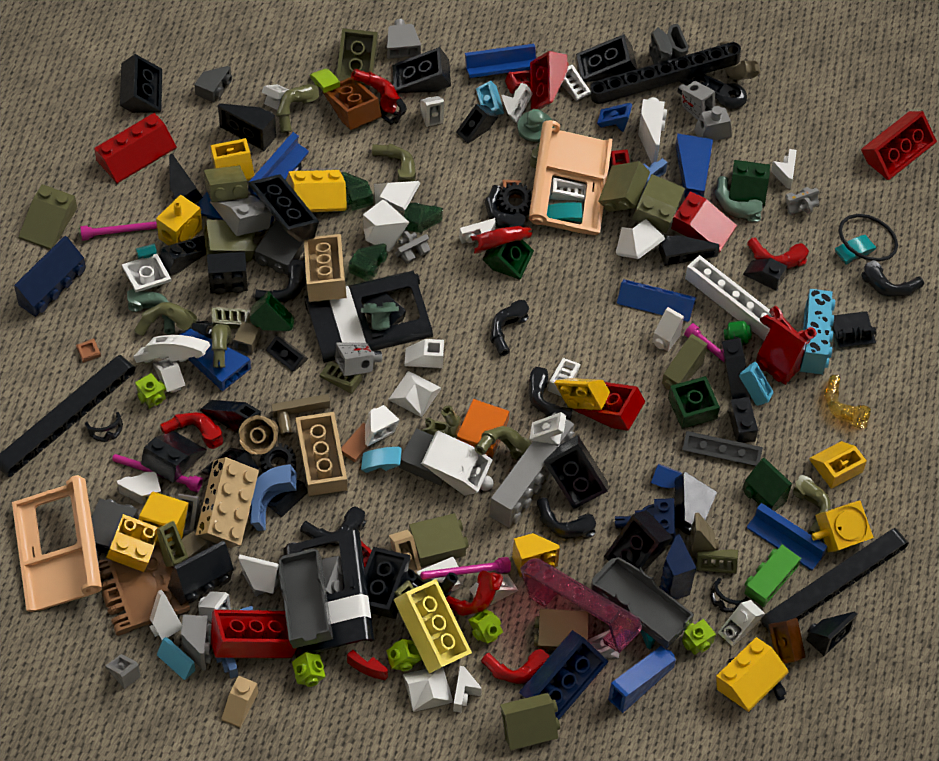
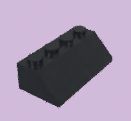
(286, 207)

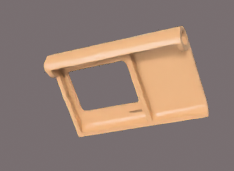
(572, 158)
(62, 573)

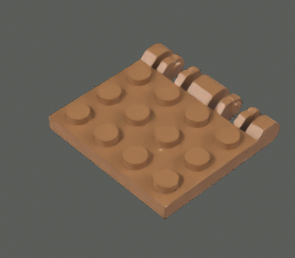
(136, 591)

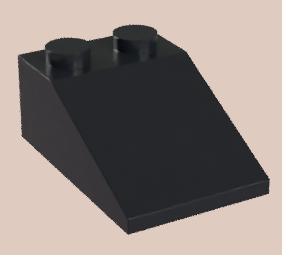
(607, 59)
(422, 73)
(248, 122)
(171, 455)
(640, 541)
(384, 575)

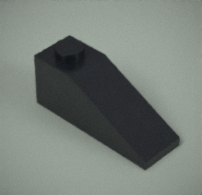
(181, 183)
(684, 249)
(735, 364)

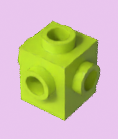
(150, 390)
(485, 626)
(698, 637)
(403, 655)
(308, 669)

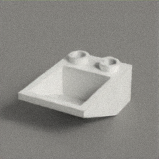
(651, 124)
(458, 464)

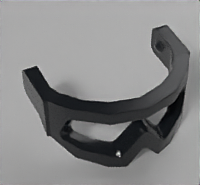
(402, 110)
(201, 326)
(91, 430)
(720, 603)

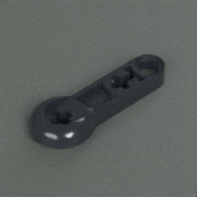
(722, 91)

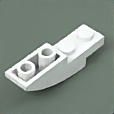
(172, 346)

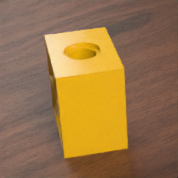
(179, 221)
(843, 526)

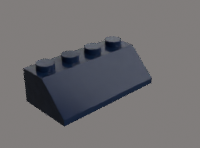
(49, 277)
(566, 672)

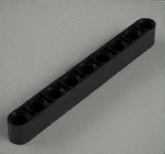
(665, 73)
(65, 415)
(838, 579)

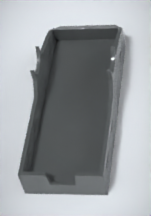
(638, 593)
(305, 598)

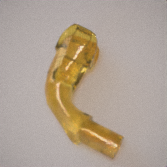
(850, 414)

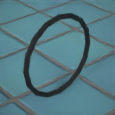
(859, 254)

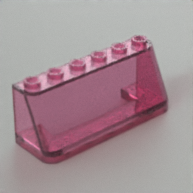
(545, 582)

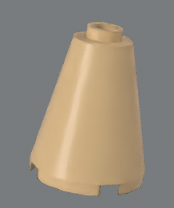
(258, 434)

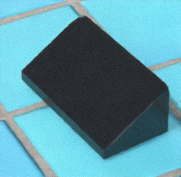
(395, 316)
(286, 353)
(285, 501)

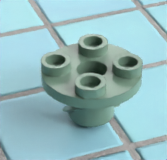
(530, 124)
(380, 314)

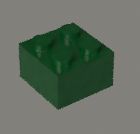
(693, 402)

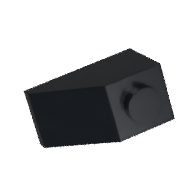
(476, 123)
(767, 272)

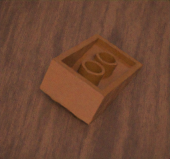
(354, 103)

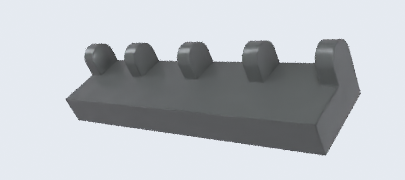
(722, 448)

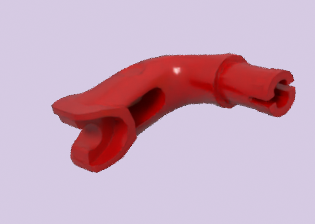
(384, 87)
(499, 237)
(794, 257)
(776, 313)
(209, 431)
(487, 586)
(520, 675)

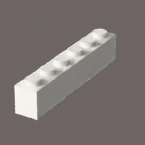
(728, 295)

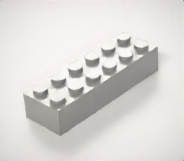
(525, 480)

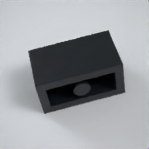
(743, 420)

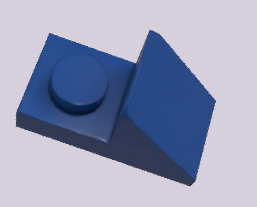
(615, 115)

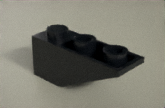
(182, 254)
(230, 412)

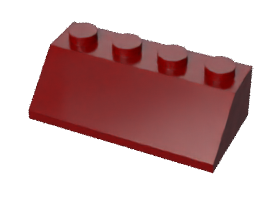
(899, 144)
(135, 148)
(250, 634)

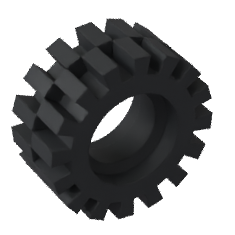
(518, 190)
(278, 451)

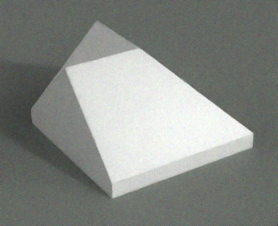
(396, 194)
(383, 225)
(639, 240)
(146, 273)
(414, 394)
(260, 574)
(427, 689)

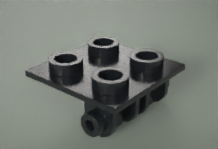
(854, 329)

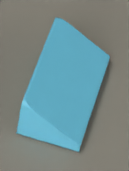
(489, 96)
(756, 384)
(176, 658)

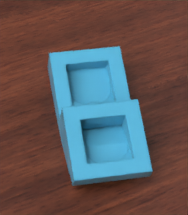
(381, 458)

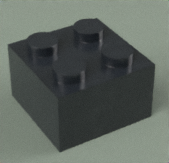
(227, 272)

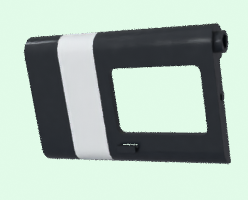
(344, 323)
(348, 608)

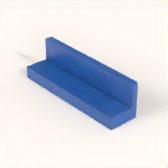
(499, 60)
(285, 159)
(654, 299)
(780, 531)

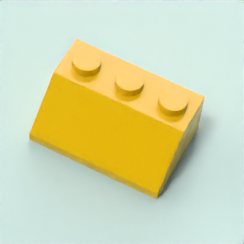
(319, 189)
(751, 674)

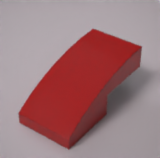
(371, 668)

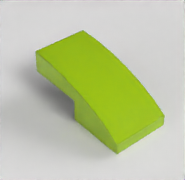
(325, 80)

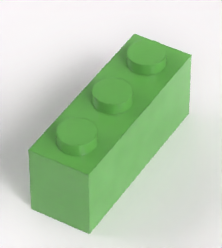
(772, 575)

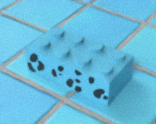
(819, 316)

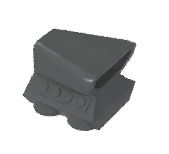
(667, 46)

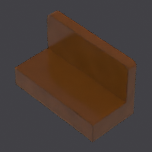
(787, 640)

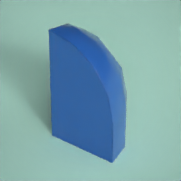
(665, 476)

